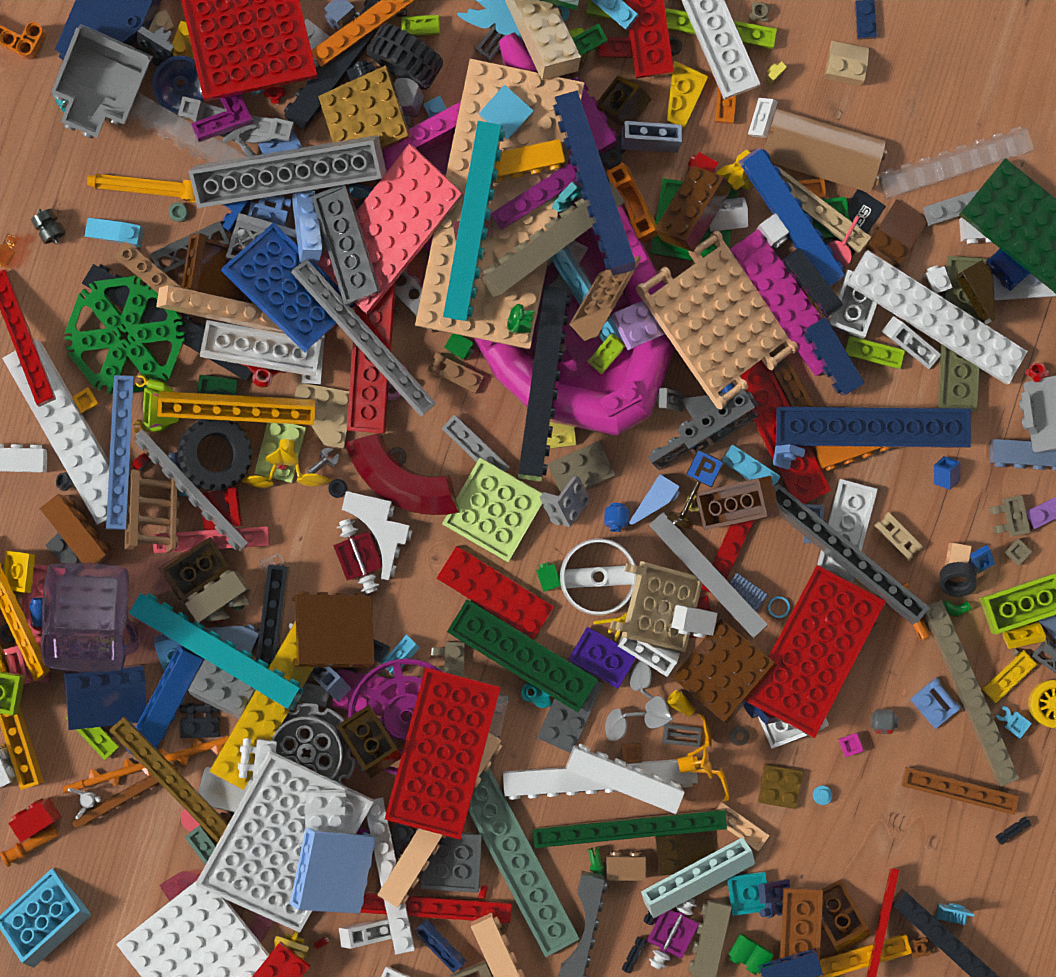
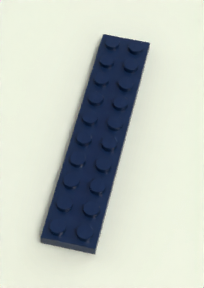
(873, 427)

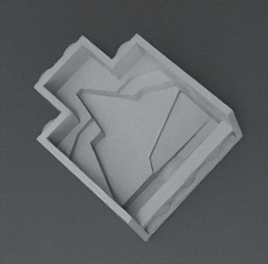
(99, 80)

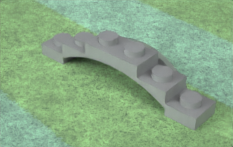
(265, 129)

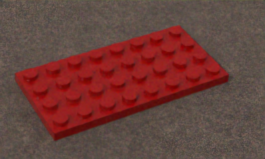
(816, 650)
(442, 753)

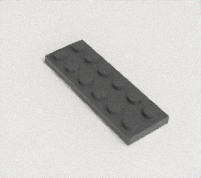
(346, 244)

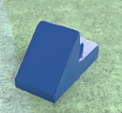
(235, 208)

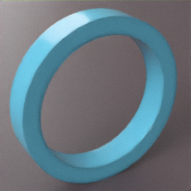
(779, 597)

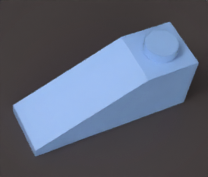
(658, 496)

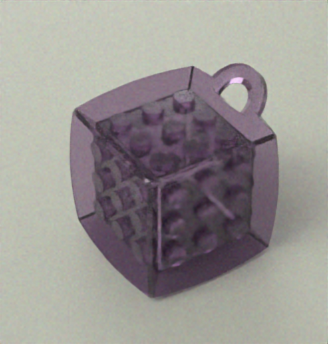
(86, 617)

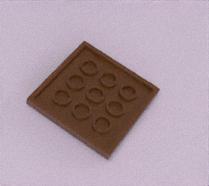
(724, 671)

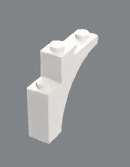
(375, 515)

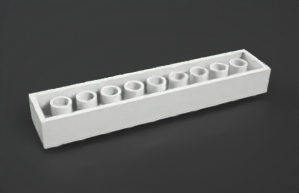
(68, 435)

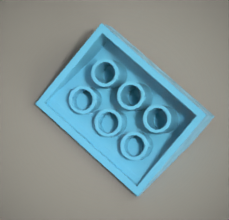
(42, 918)

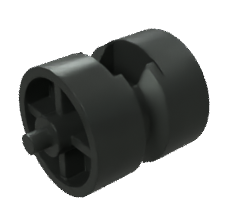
(49, 227)

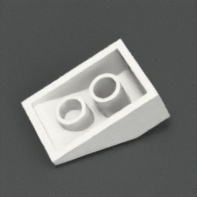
(782, 733)

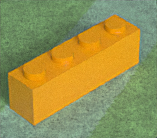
(530, 159)

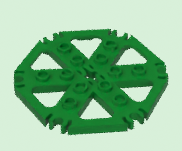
(128, 322)

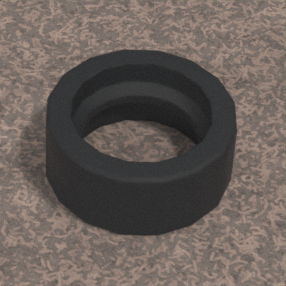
(958, 569)

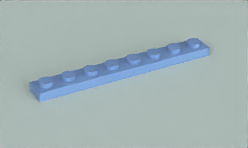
(119, 452)

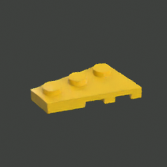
(684, 93)

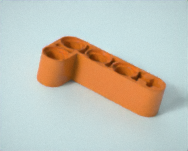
(23, 40)

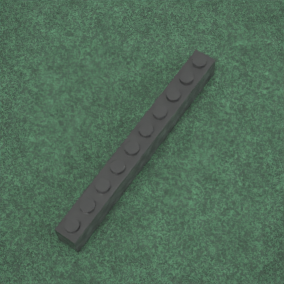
(849, 557)

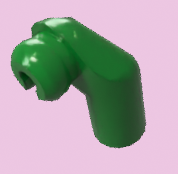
(955, 610)

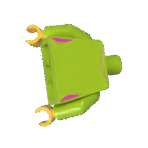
(150, 421)

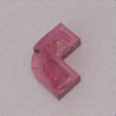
(178, 883)

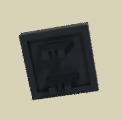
(155, 44)

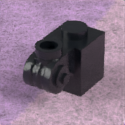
(360, 69)

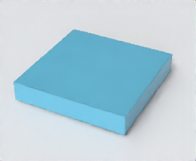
(506, 110)

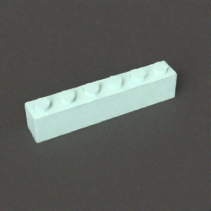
(698, 877)

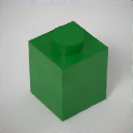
(459, 346)
(548, 576)

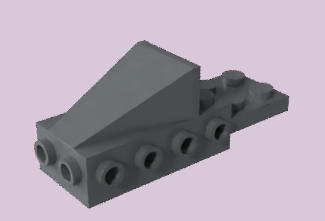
(707, 426)

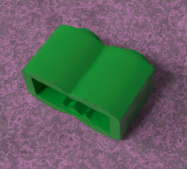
(749, 953)

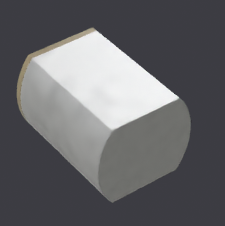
(409, 96)

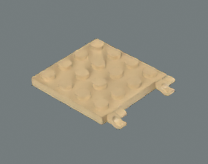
(654, 604)

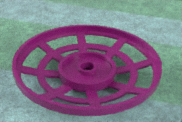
(398, 704)

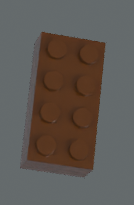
(693, 208)
(737, 503)

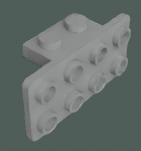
(1040, 413)

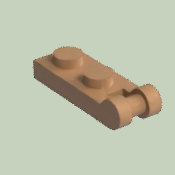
(456, 373)

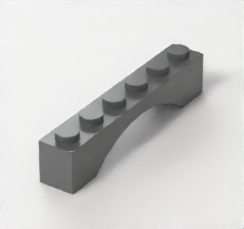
(589, 891)

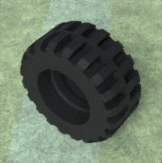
(405, 55)
(196, 472)

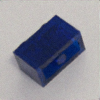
(1007, 269)

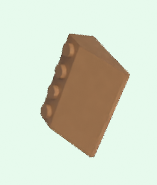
(600, 302)

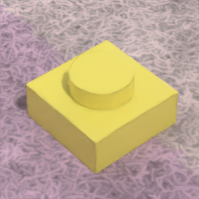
(775, 71)

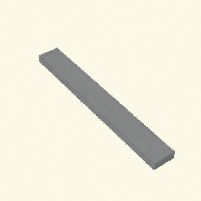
(708, 575)

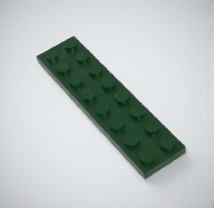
(522, 655)

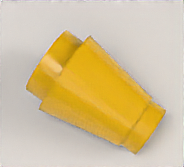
(680, 703)

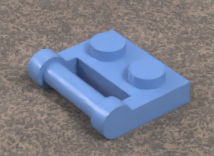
(929, 705)

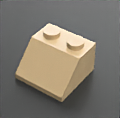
(846, 63)

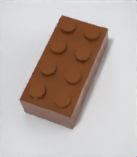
(75, 530)

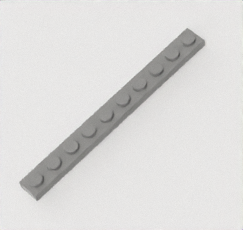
(363, 337)

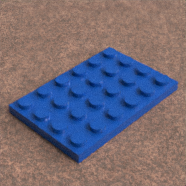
(266, 279)

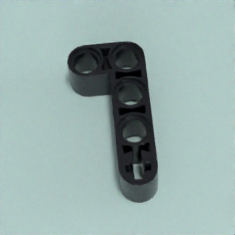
(812, 282)

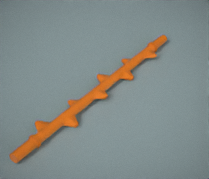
(129, 767)

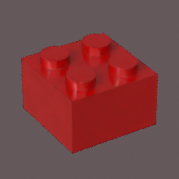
(38, 817)

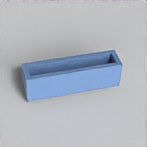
(307, 226)

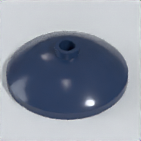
(165, 80)

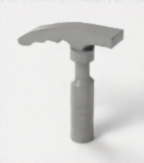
(237, 139)

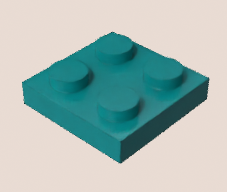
(745, 892)

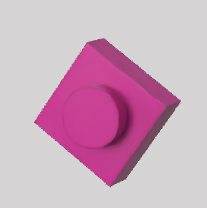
(850, 744)

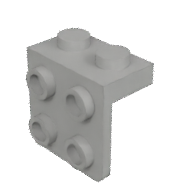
(568, 505)

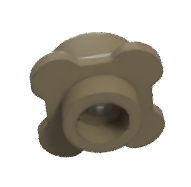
(764, 10)

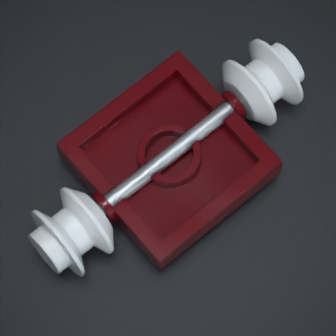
(358, 556)

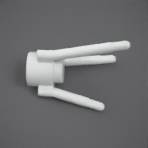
(87, 800)

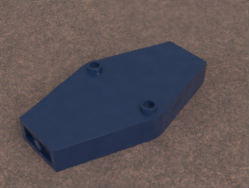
(110, 17)

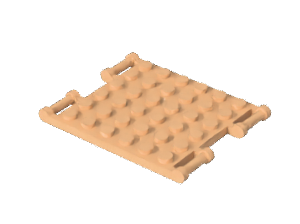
(716, 319)

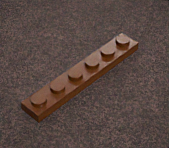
(960, 790)
(117, 800)

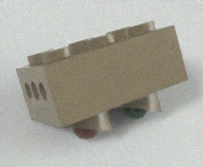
(217, 595)

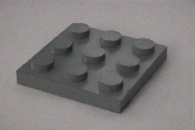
(455, 865)

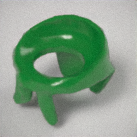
(520, 320)

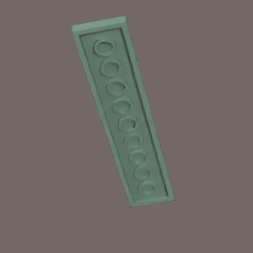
(520, 866)

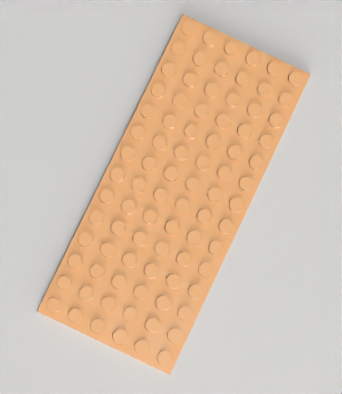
(491, 312)

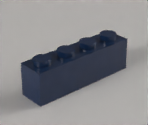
(833, 357)

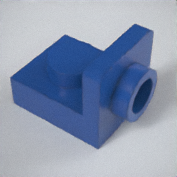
(982, 559)

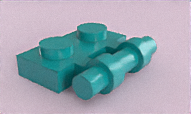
(566, 197)

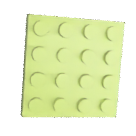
(494, 509)

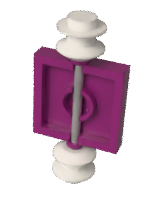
(672, 933)

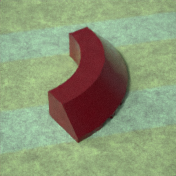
(397, 483)

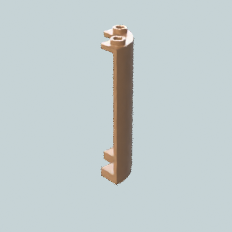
(824, 150)

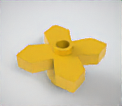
(735, 174)

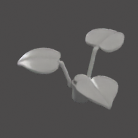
(657, 708)

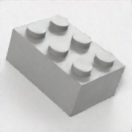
(221, 690)

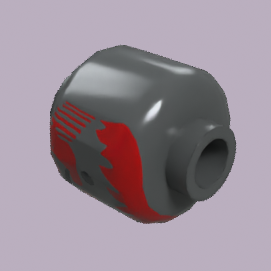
(884, 721)

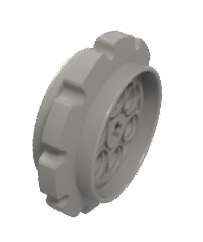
(320, 724)

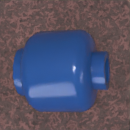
(616, 517)

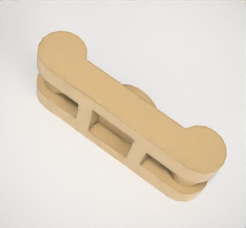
(898, 536)

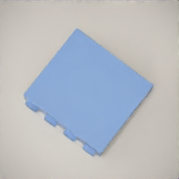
(332, 871)

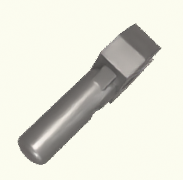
(324, 461)

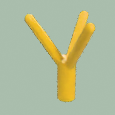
(622, 619)

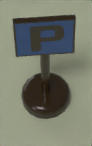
(704, 470)

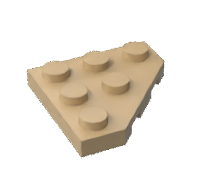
(330, 412)

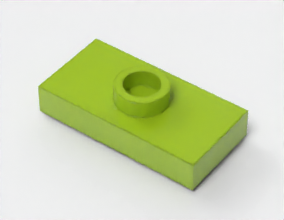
(421, 25)
(606, 353)

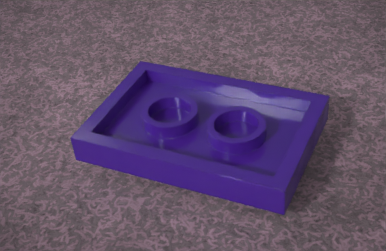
(602, 657)

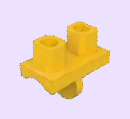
(299, 949)

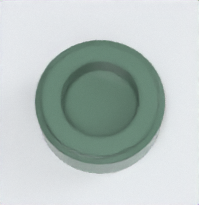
(178, 212)

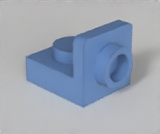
(786, 453)

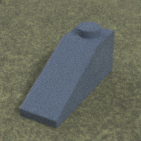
(243, 636)
(330, 682)

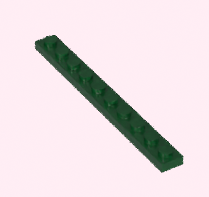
(629, 828)

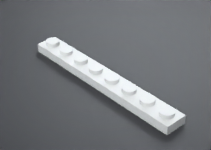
(386, 861)

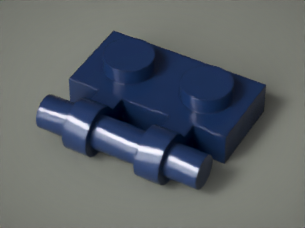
(769, 894)

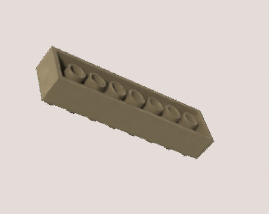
(541, 247)

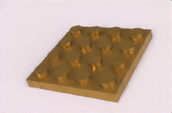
(366, 109)

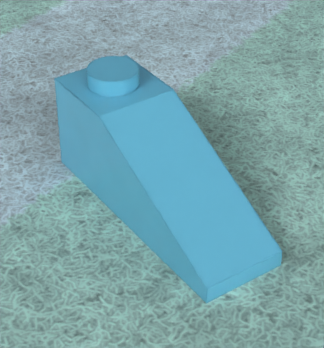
(114, 231)

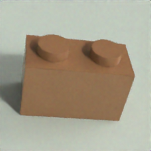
(625, 867)

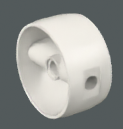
(584, 577)

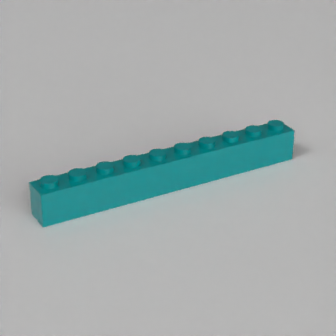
(473, 221)
(217, 651)

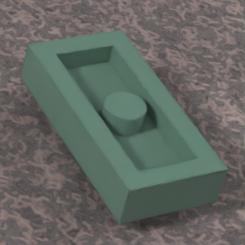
(201, 843)

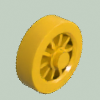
(1049, 703)

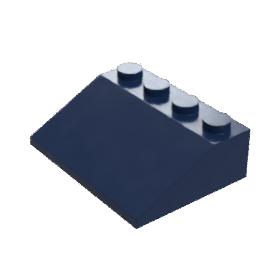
(104, 697)

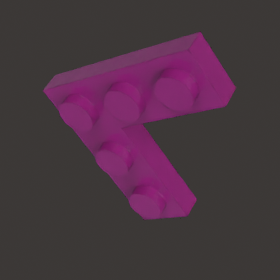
(233, 118)

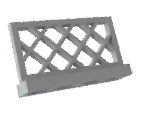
(256, 226)

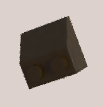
(623, 101)

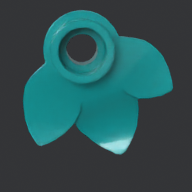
(539, 697)

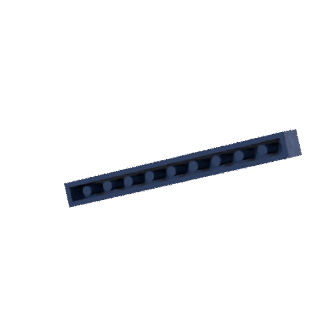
(594, 183)

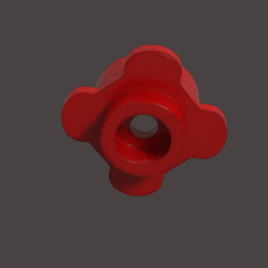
(274, 98)
(1037, 372)

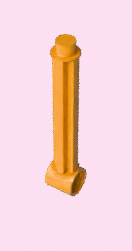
(143, 186)

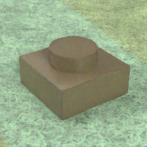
(1017, 551)

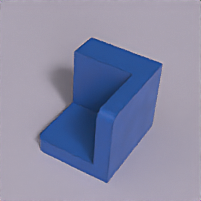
(947, 472)

